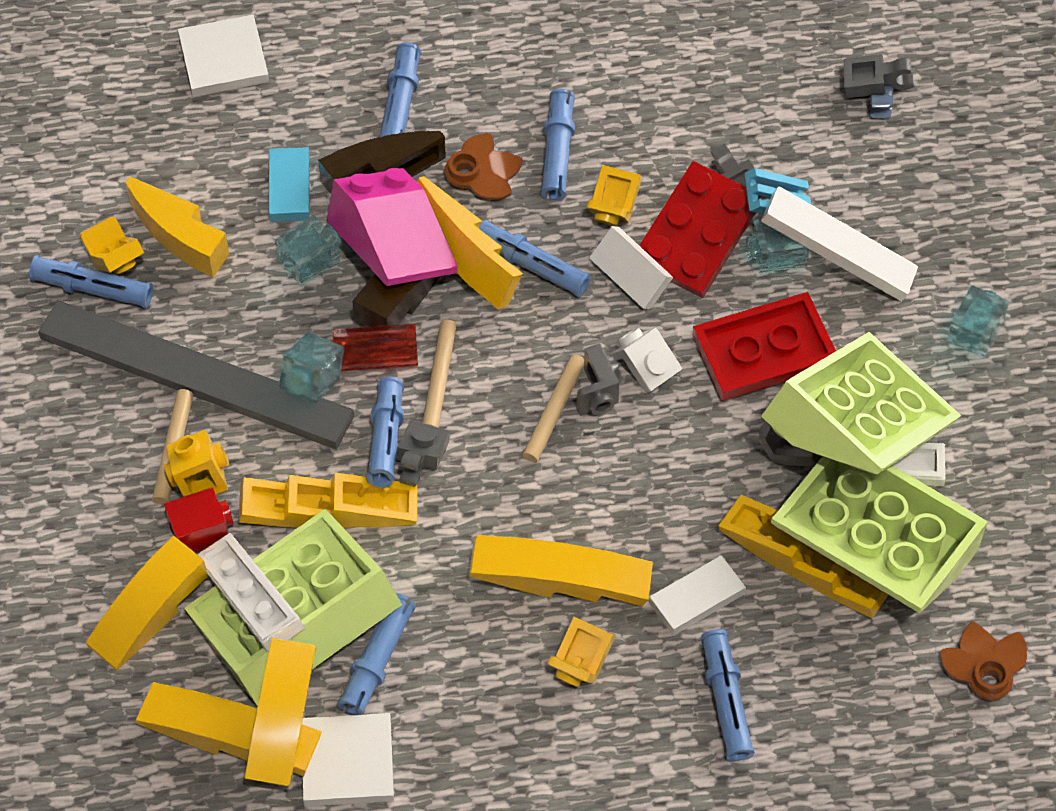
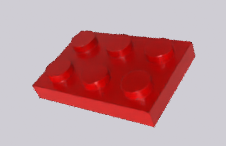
(699, 228)
(762, 345)

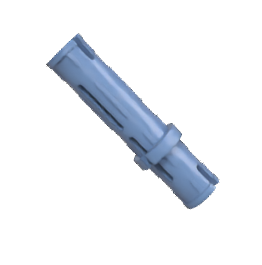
(401, 84)
(558, 131)
(47, 271)
(572, 278)
(386, 418)
(369, 669)
(724, 678)

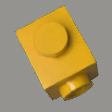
(614, 195)
(110, 247)
(581, 652)

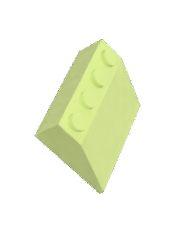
(859, 408)
(883, 529)
(325, 582)

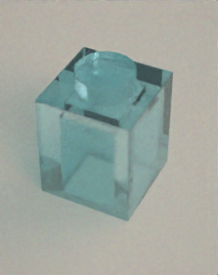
(308, 250)
(774, 250)
(978, 321)
(311, 367)

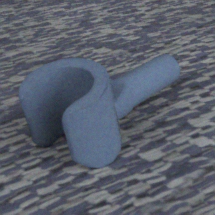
(882, 104)

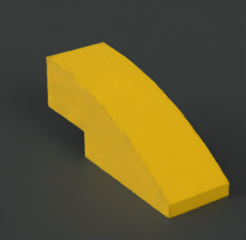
(178, 227)
(147, 602)
(280, 712)

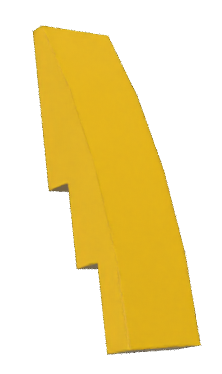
(472, 249)
(345, 497)
(751, 527)
(560, 567)
(212, 723)

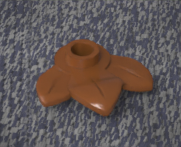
(487, 168)
(983, 656)

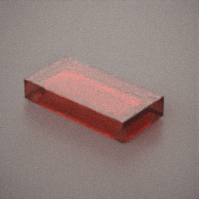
(377, 347)

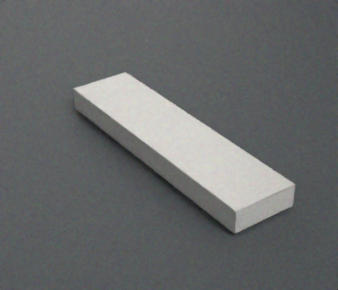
(839, 243)
(250, 592)

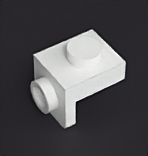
(647, 357)

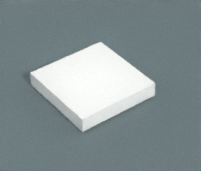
(223, 55)
(350, 761)

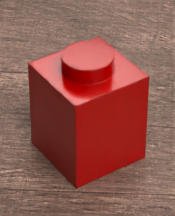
(198, 519)

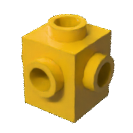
(196, 464)

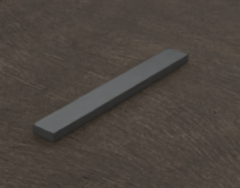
(194, 371)

